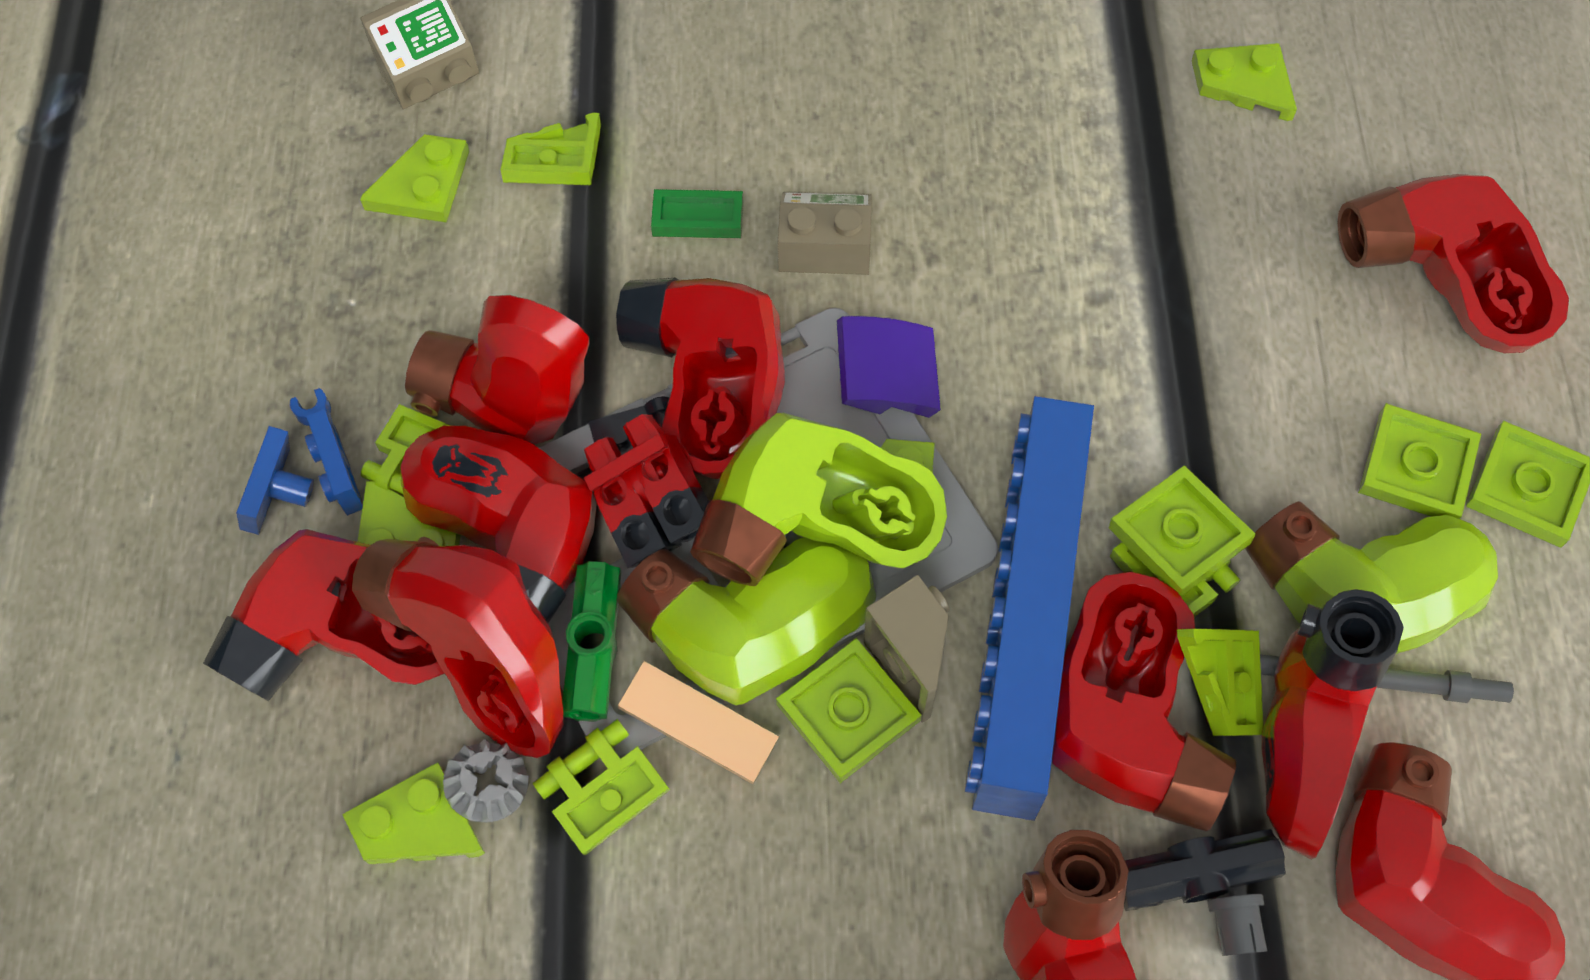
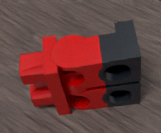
(647, 492)

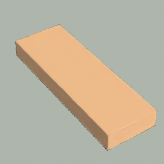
(698, 722)

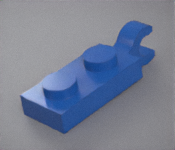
(327, 447)

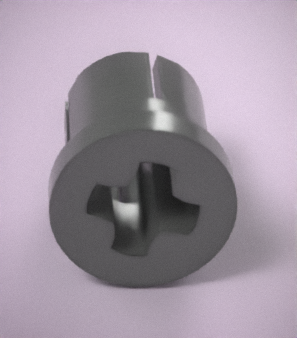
(1239, 923)

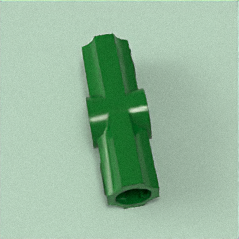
(590, 670)

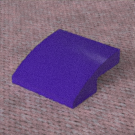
(887, 365)

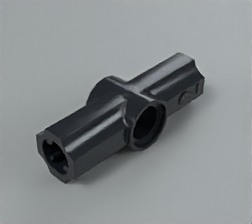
(1203, 869)

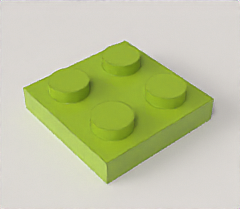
(1420, 463)
(1531, 484)
(1181, 531)
(848, 710)

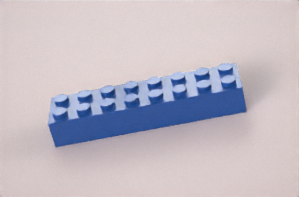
(1030, 611)

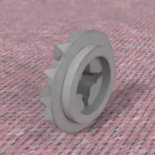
(494, 801)

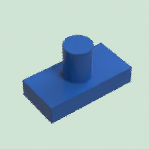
(271, 482)

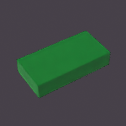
(697, 213)

